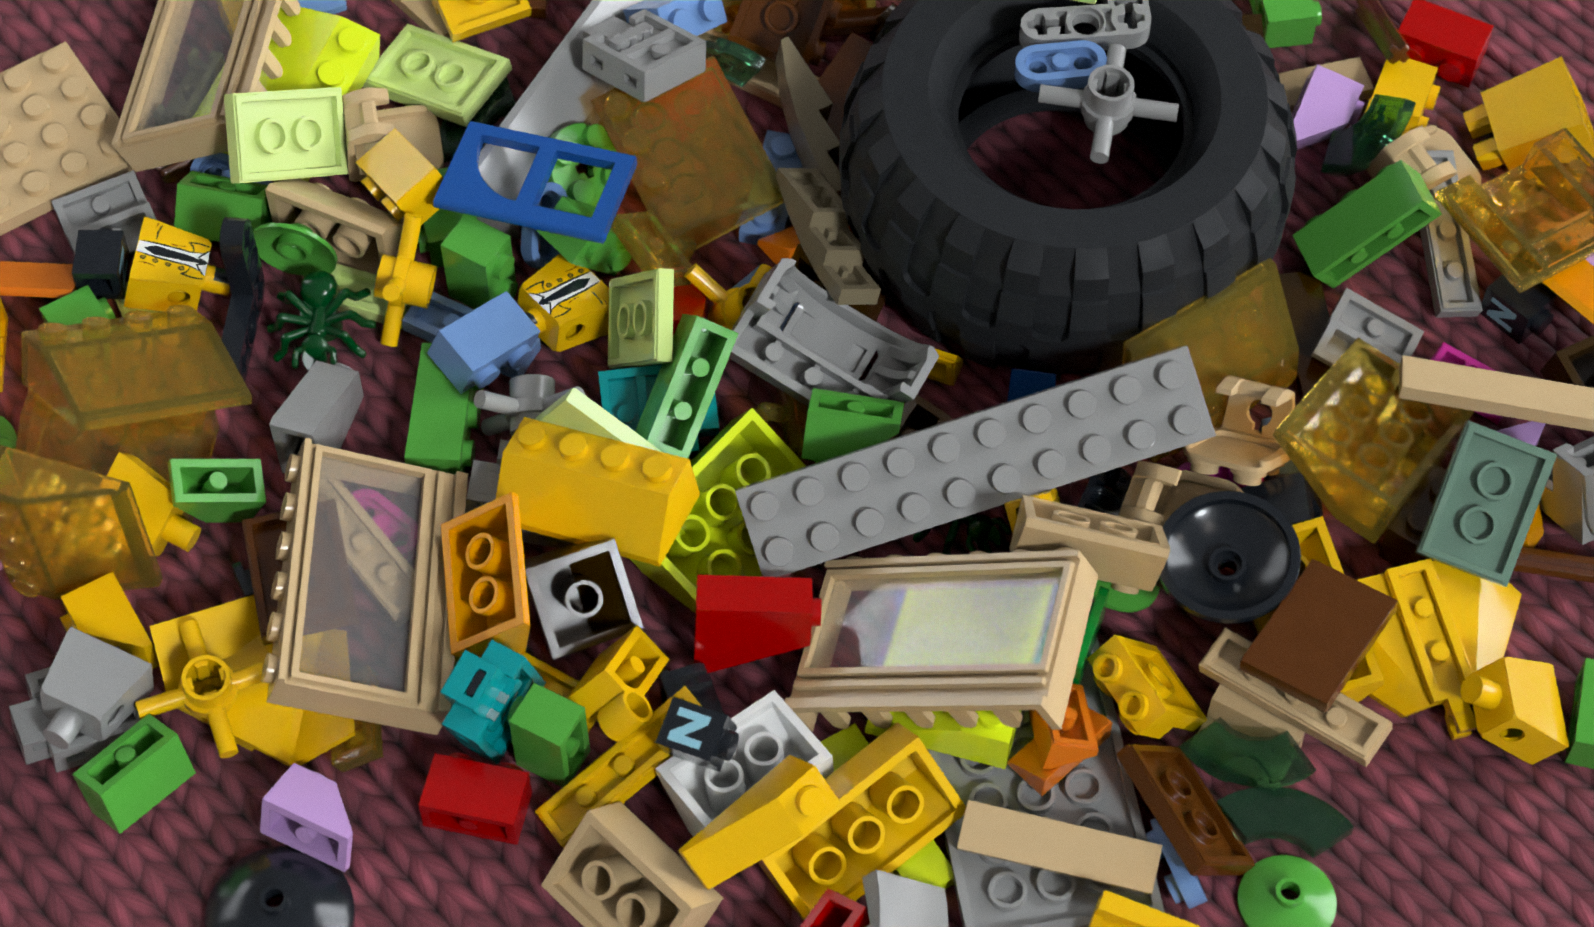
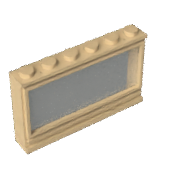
(187, 66)
(363, 589)
(946, 637)

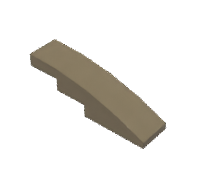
(807, 113)
(825, 236)

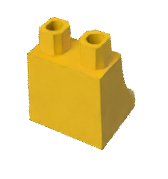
(1526, 112)

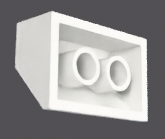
(766, 737)

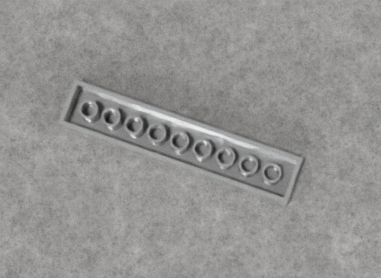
(975, 462)

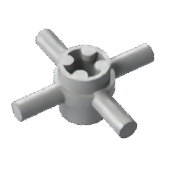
(1108, 102)
(527, 398)

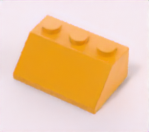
(486, 578)

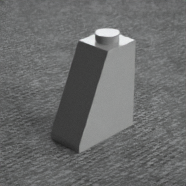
(317, 409)

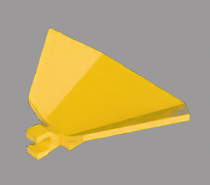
(234, 636)
(1438, 637)

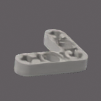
(1106, 17)

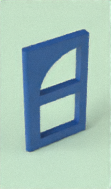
(467, 192)

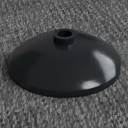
(1233, 533)
(310, 889)

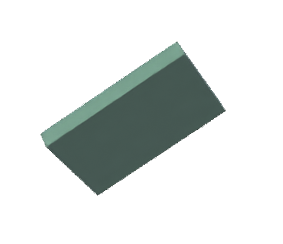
(1486, 503)

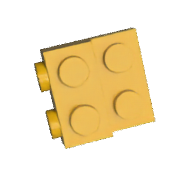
(473, 17)
(1144, 688)

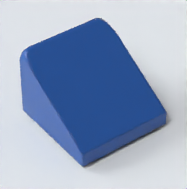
(1029, 382)

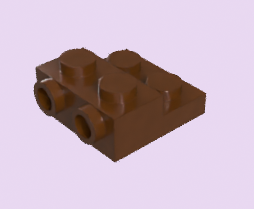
(765, 22)

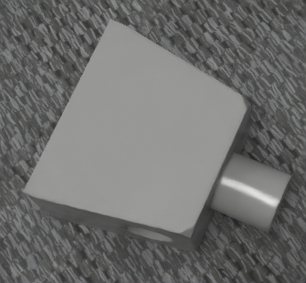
(91, 689)

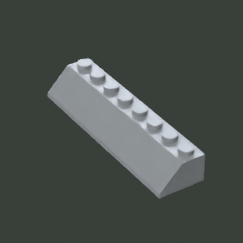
(552, 101)

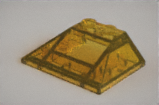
(1533, 215)

